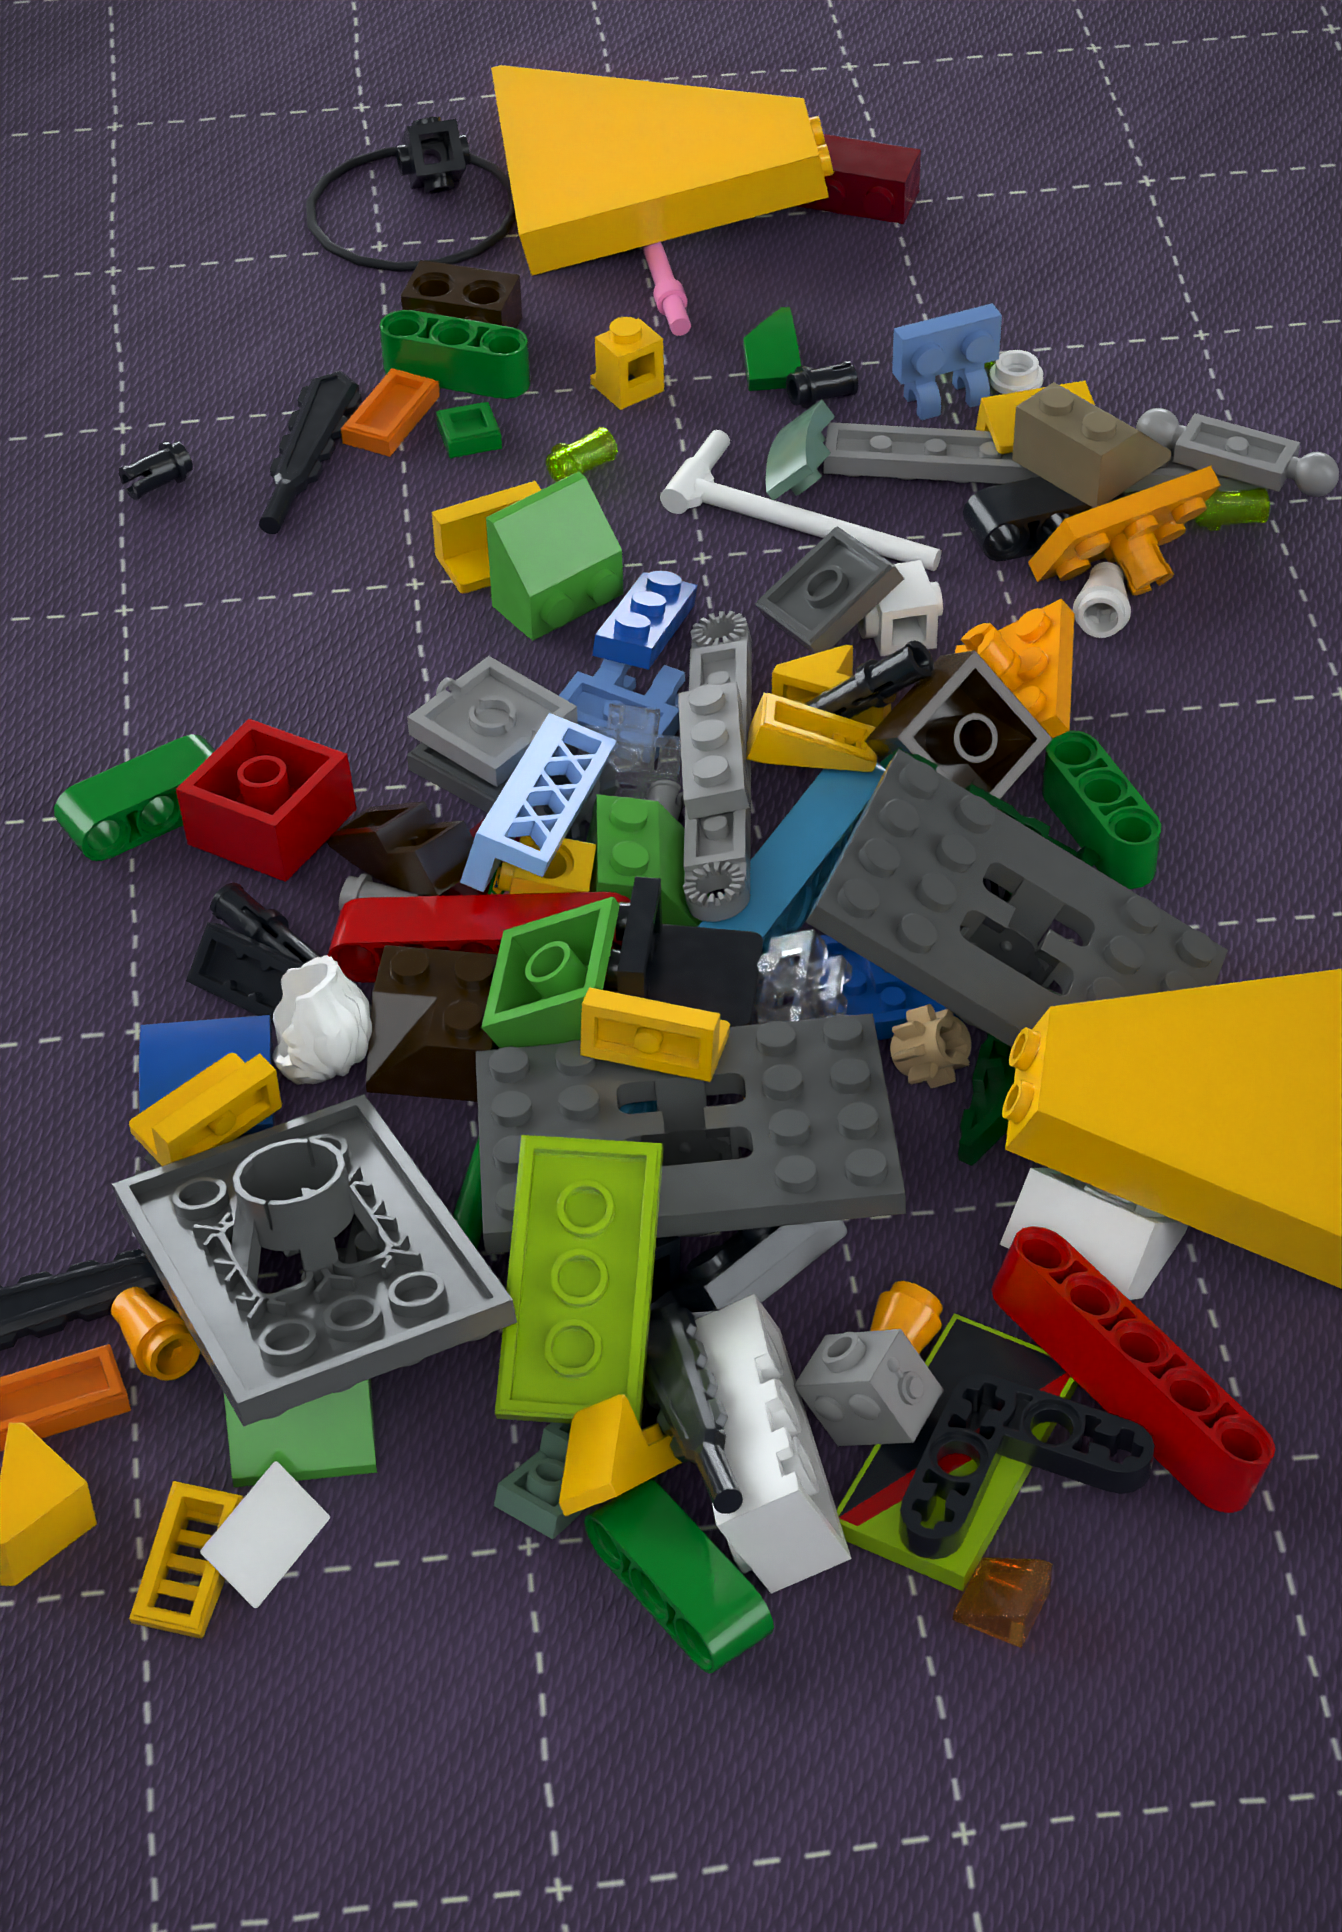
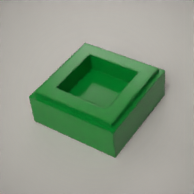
(469, 429)

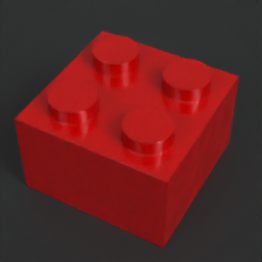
(266, 799)

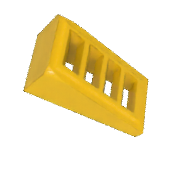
(807, 737)
(183, 1504)

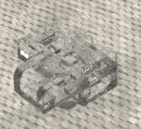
(636, 761)
(782, 979)

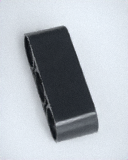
(1019, 516)

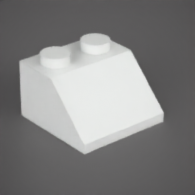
(1112, 1233)

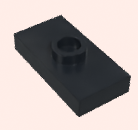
(240, 969)

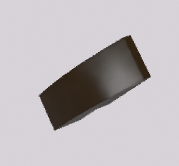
(405, 847)

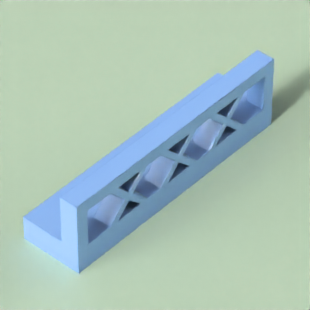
(530, 787)

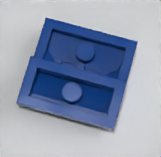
(180, 1050)

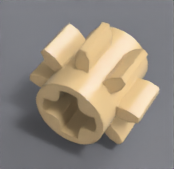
(930, 1046)

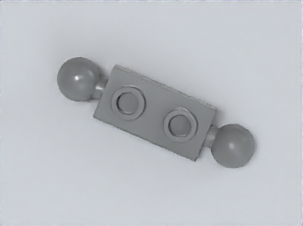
(1240, 452)

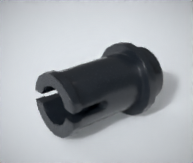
(822, 383)
(159, 468)

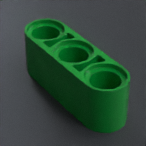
(457, 352)
(130, 800)
(1101, 808)
(679, 1575)

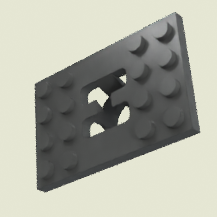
(919, 876)
(809, 1116)
(293, 1195)

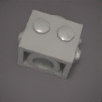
(869, 1388)

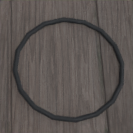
(407, 265)

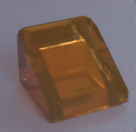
(1005, 1597)

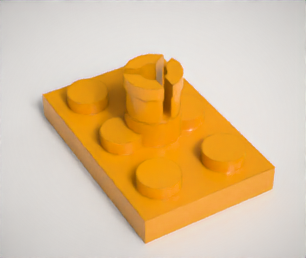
(1127, 532)
(1032, 661)

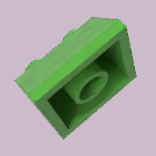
(552, 557)
(639, 841)
(546, 975)
(309, 1441)

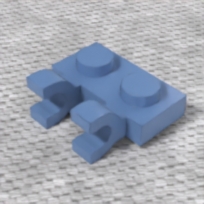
(943, 345)
(612, 685)

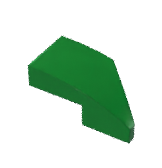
(771, 352)

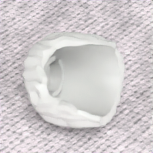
(320, 1023)

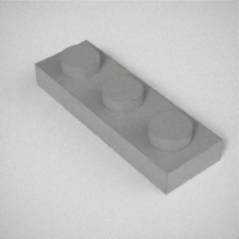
(713, 750)

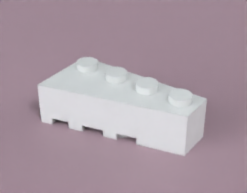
(787, 1509)

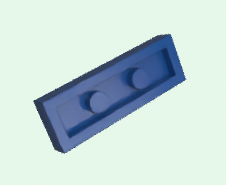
(645, 619)

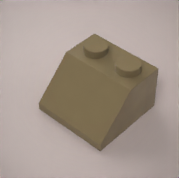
(1082, 446)

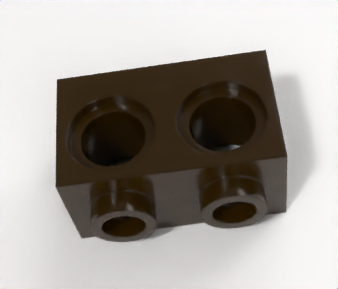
(464, 293)

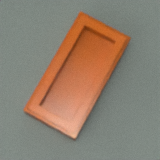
(390, 412)
(63, 1394)

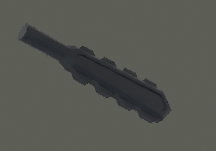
(312, 429)
(46, 1302)
(686, 1401)

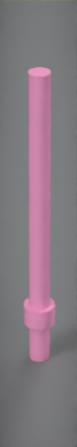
(668, 291)

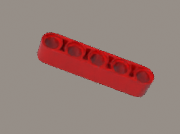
(440, 923)
(1133, 1368)

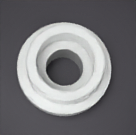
(1016, 372)

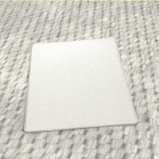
(265, 1534)

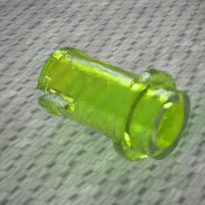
(581, 454)
(1235, 508)

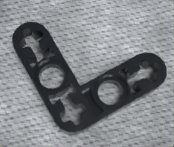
(1008, 1434)

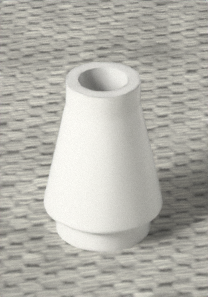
(1103, 602)

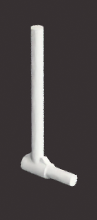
(696, 485)

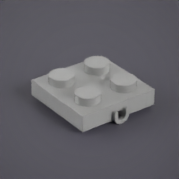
(487, 718)

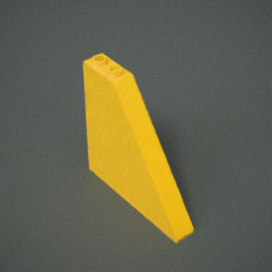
(644, 161)
(1198, 1109)

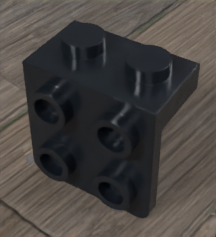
(683, 963)

